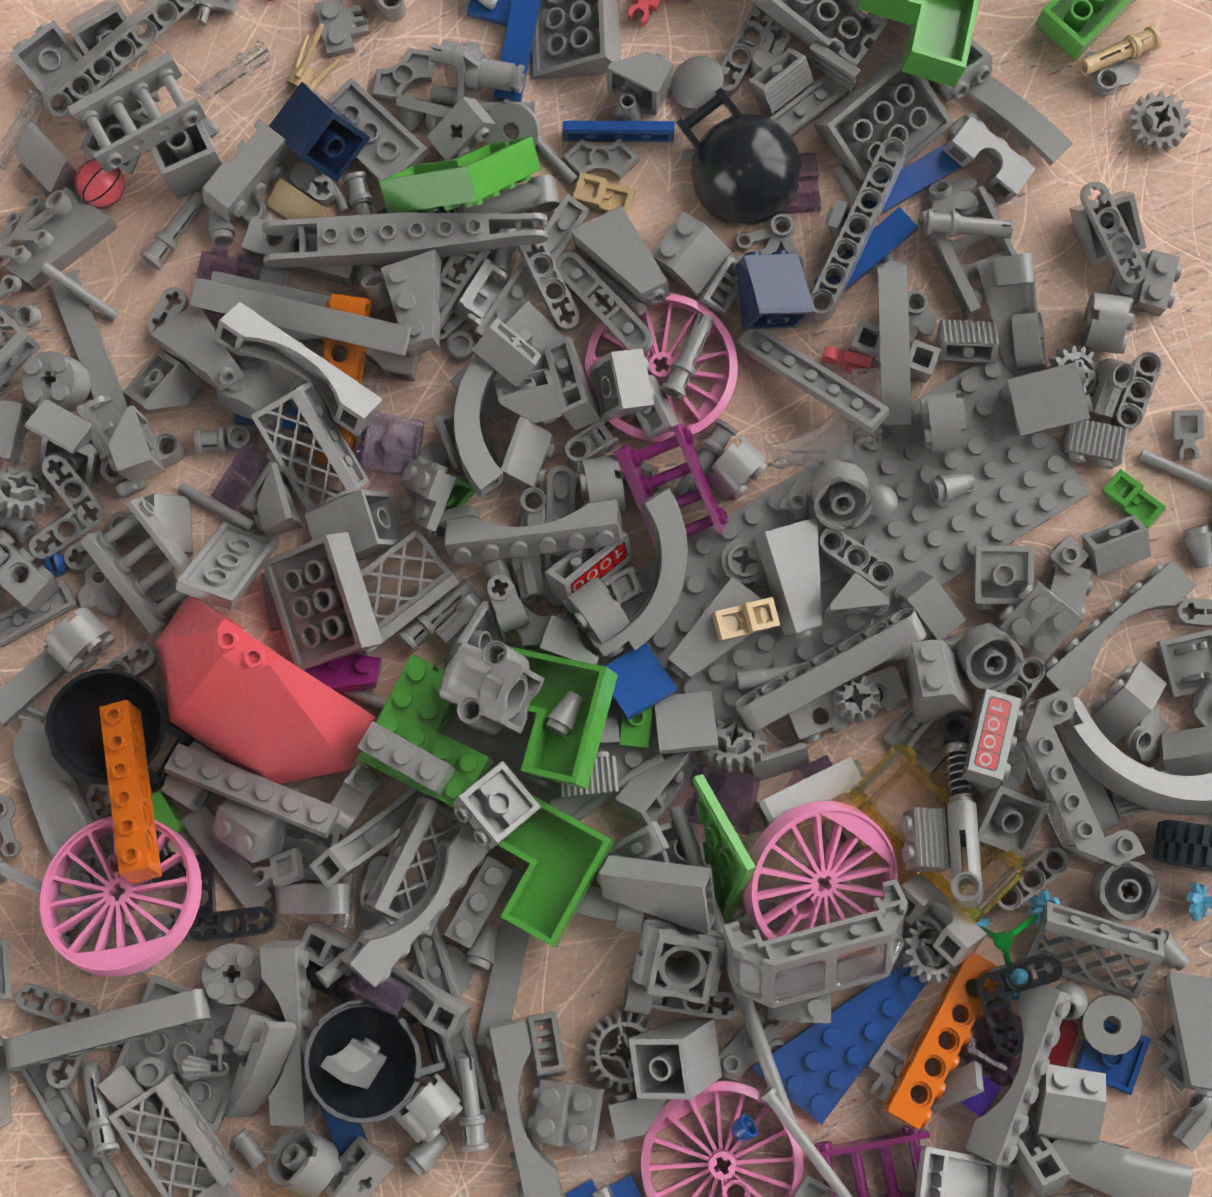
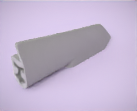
(1013, 307)
(51, 790)
(1122, 1171)

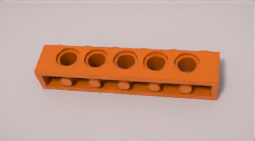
(355, 357)
(130, 792)
(899, 1101)

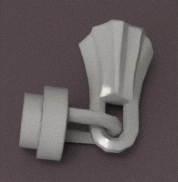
(195, 1068)

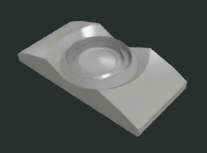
(964, 1175)

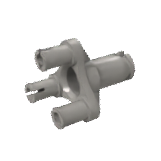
(473, 72)

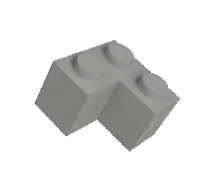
(1129, 701)

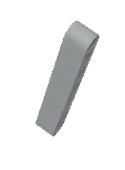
(106, 50)
(858, 216)
(830, 669)
(106, 1030)

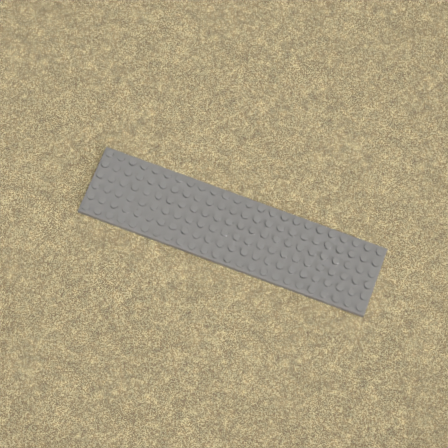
(1015, 490)

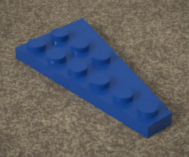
(829, 1056)

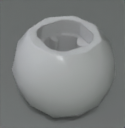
(883, 500)
(1078, 1000)

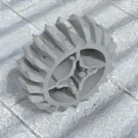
(610, 1053)

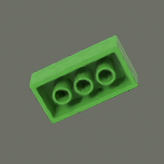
(1079, 23)

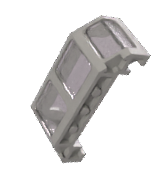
(1058, 785)
(818, 957)

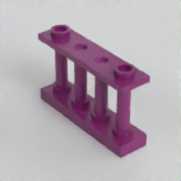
(642, 486)
(883, 1143)

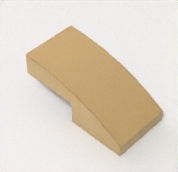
(601, 195)
(745, 619)

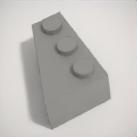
(415, 298)

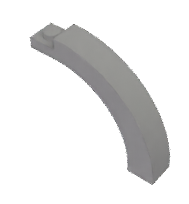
(894, 341)
(472, 453)
(668, 578)
(1129, 778)
(365, 842)

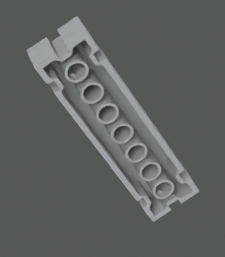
(826, 22)

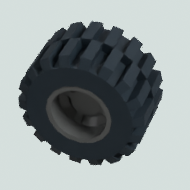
(1184, 844)

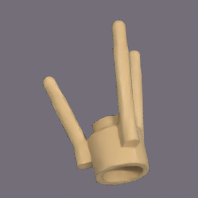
(300, 71)

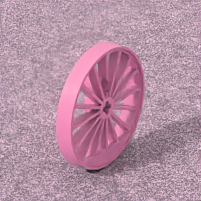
(715, 400)
(829, 867)
(123, 959)
(677, 1108)

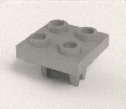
(1186, 662)

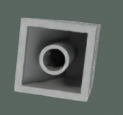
(187, 159)
(366, 517)
(935, 682)
(676, 1060)

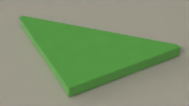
(723, 850)

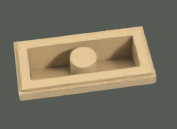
(293, 203)

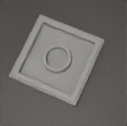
(686, 723)

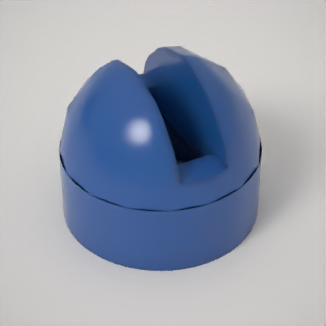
(59, 562)
(744, 1128)

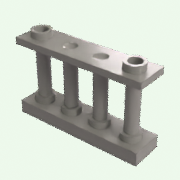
(122, 93)
(946, 251)
(118, 568)

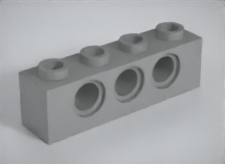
(257, 245)
(36, 588)
(805, 728)

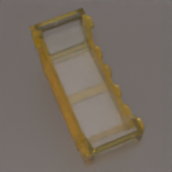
(898, 786)

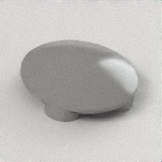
(696, 81)

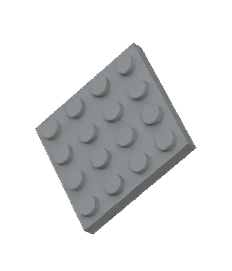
(207, 1093)

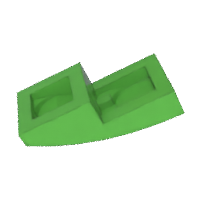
(1132, 499)

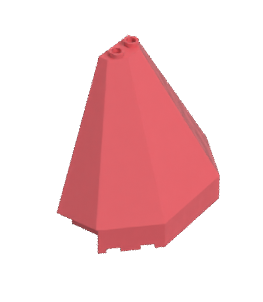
(254, 701)

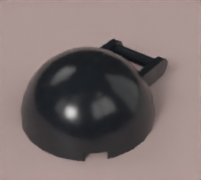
(742, 165)
(76, 728)
(397, 1076)

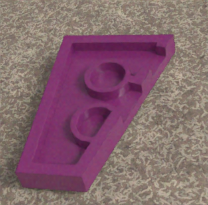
(349, 673)

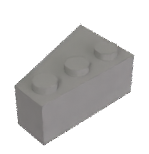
(248, 174)

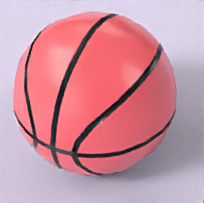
(99, 187)

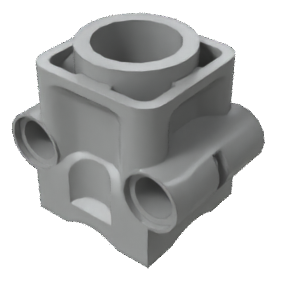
(490, 686)
(688, 977)

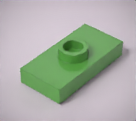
(636, 730)

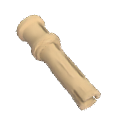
(1130, 47)

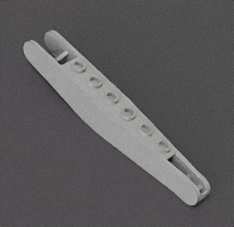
(398, 236)

